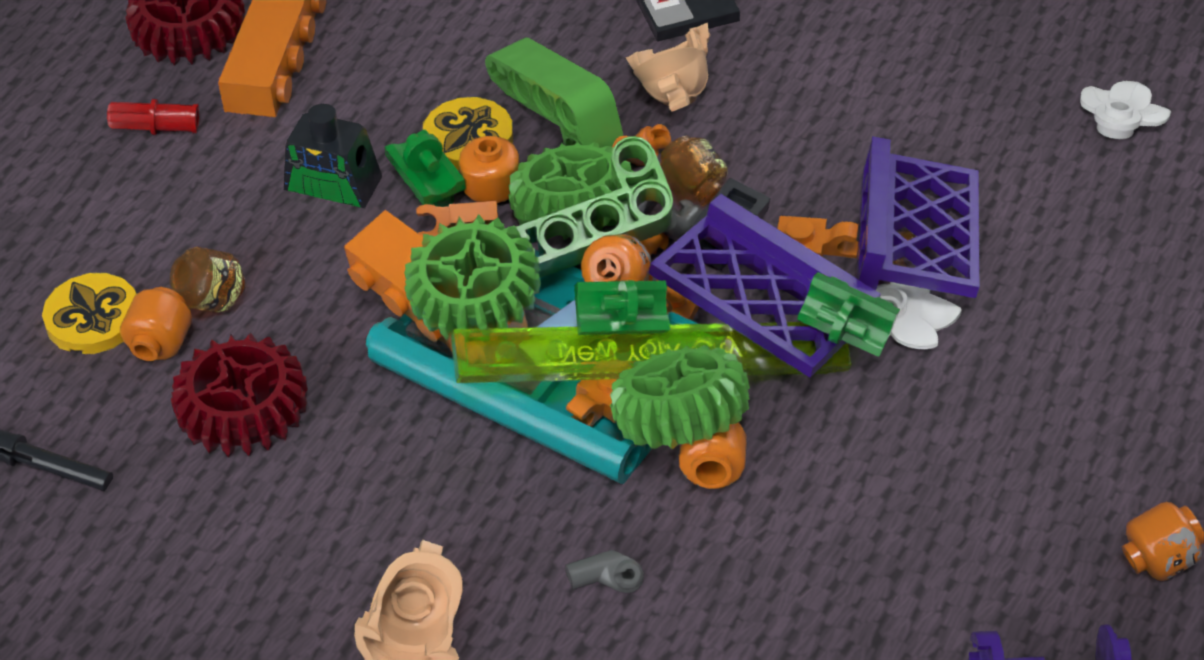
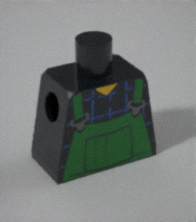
(331, 159)

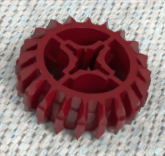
(183, 26)
(265, 397)

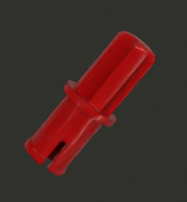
(153, 116)

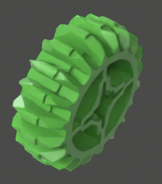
(562, 180)
(472, 277)
(680, 397)

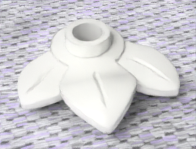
(1123, 108)
(919, 314)

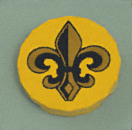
(464, 120)
(88, 312)

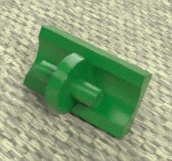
(426, 169)
(621, 307)
(848, 314)

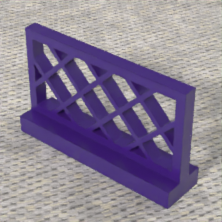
(883, 216)
(780, 265)

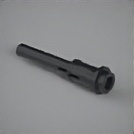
(16, 449)

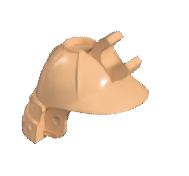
(676, 73)
(412, 609)

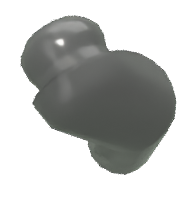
(682, 219)
(608, 569)

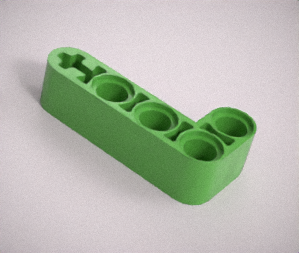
(557, 91)
(620, 205)

